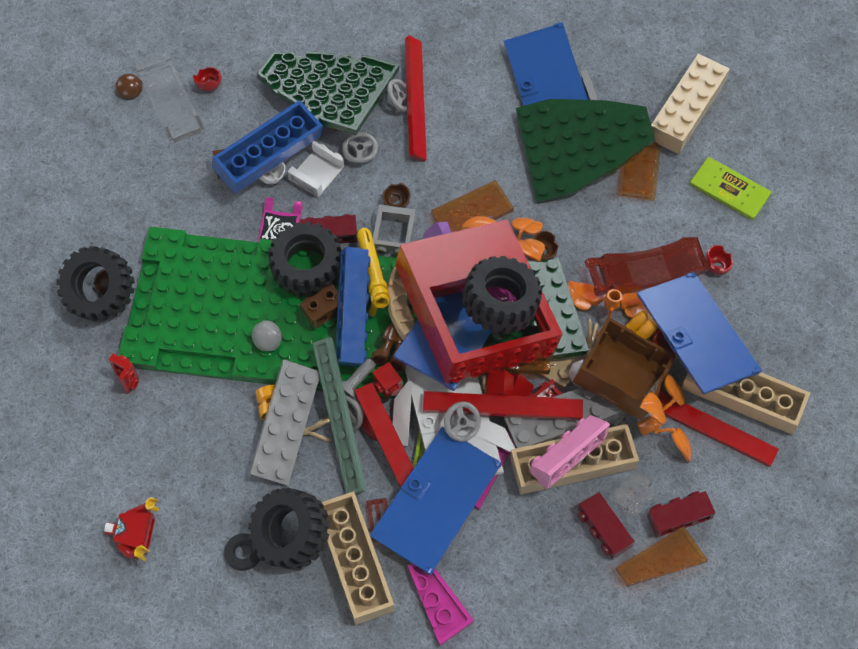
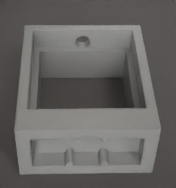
(393, 214)

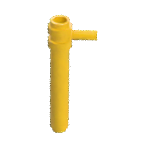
(377, 286)

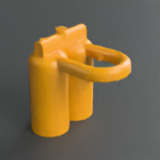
(642, 324)

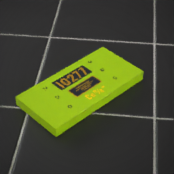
(730, 188)

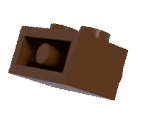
(321, 306)

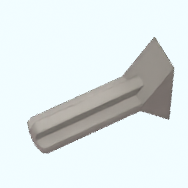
(357, 377)

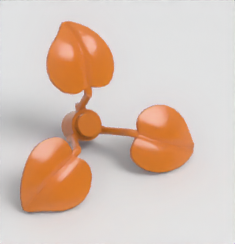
(530, 247)
(584, 297)
(657, 417)

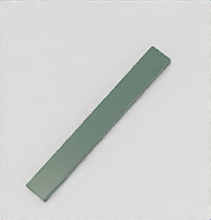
(339, 416)

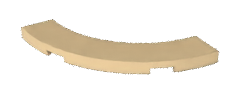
(398, 307)

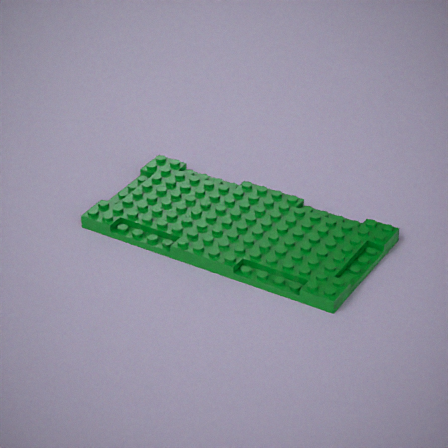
(208, 294)

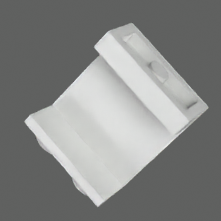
(317, 170)

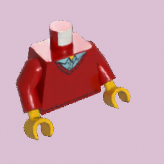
(134, 530)

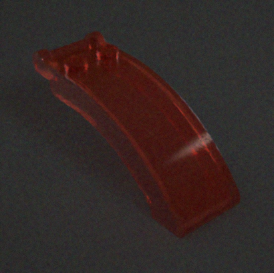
(647, 268)

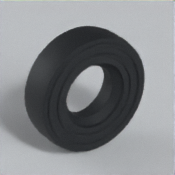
(233, 561)

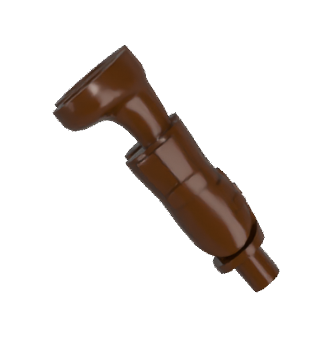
(389, 339)

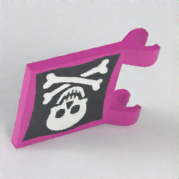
(275, 221)

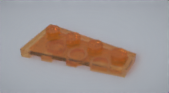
(665, 557)

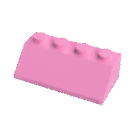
(569, 451)

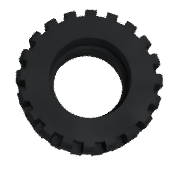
(305, 238)
(510, 276)
(72, 281)
(267, 523)

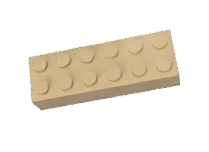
(689, 103)
(759, 398)
(610, 457)
(356, 560)

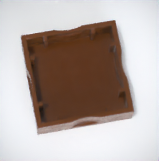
(623, 367)

